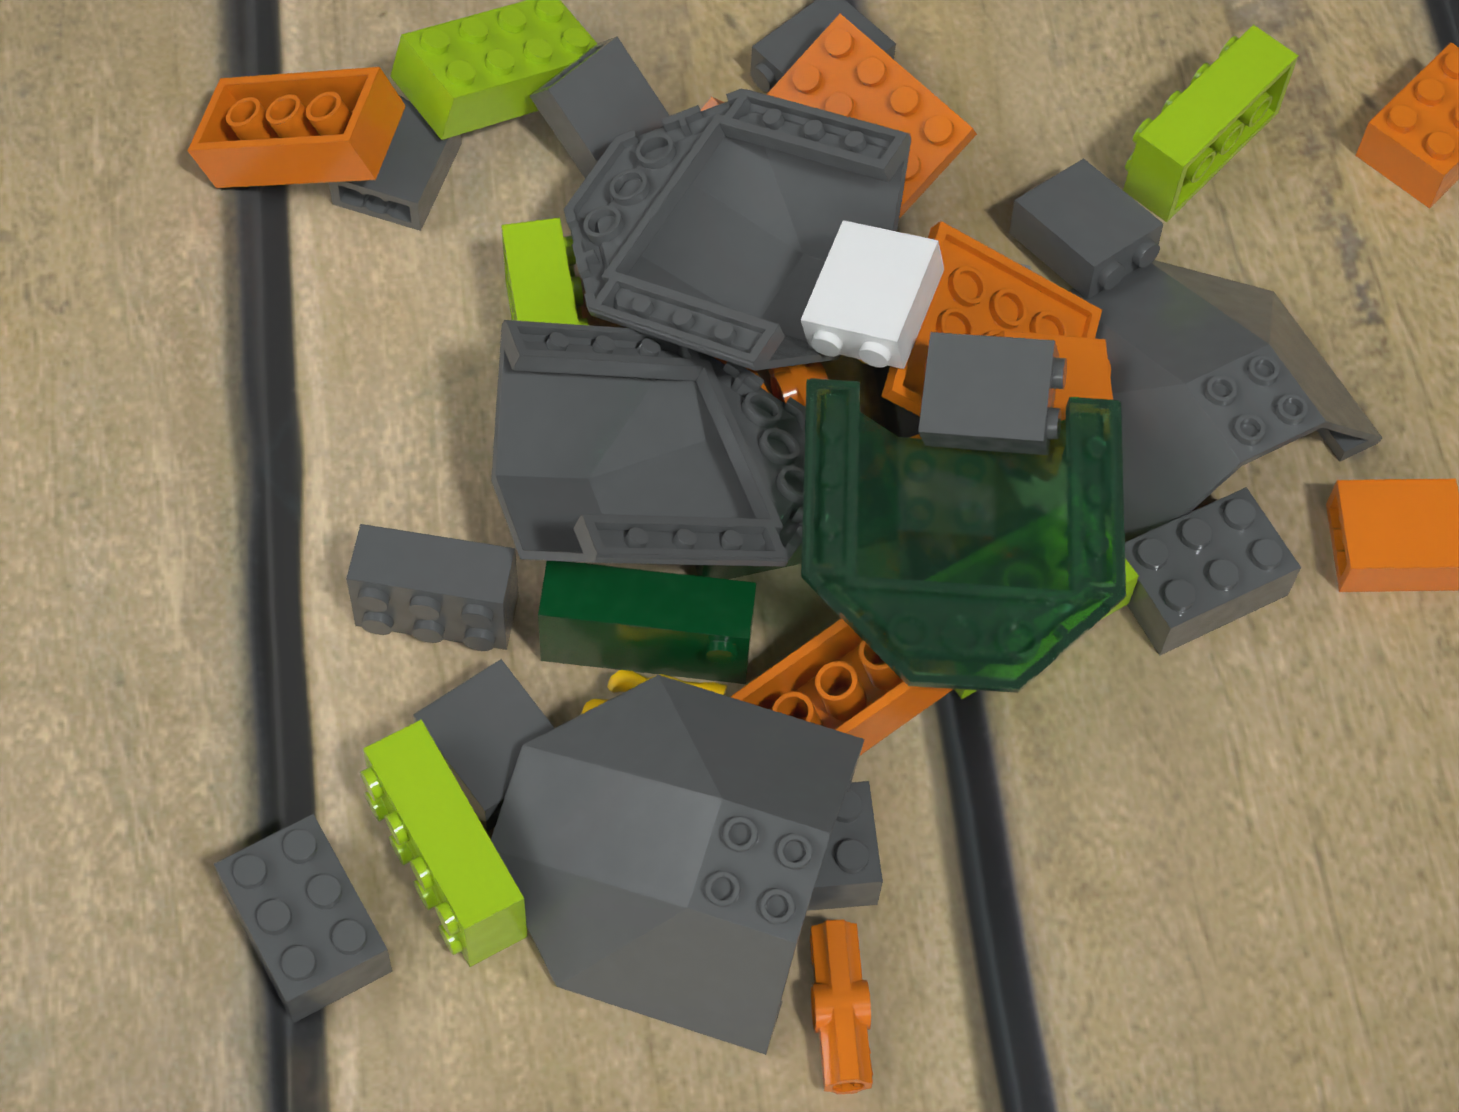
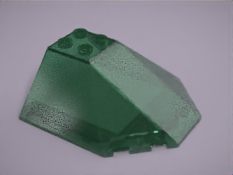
(962, 557)

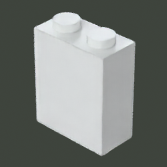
(872, 295)

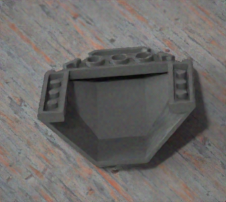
(728, 220)
(1210, 384)
(641, 451)
(675, 852)

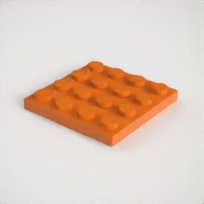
(859, 80)
(984, 296)

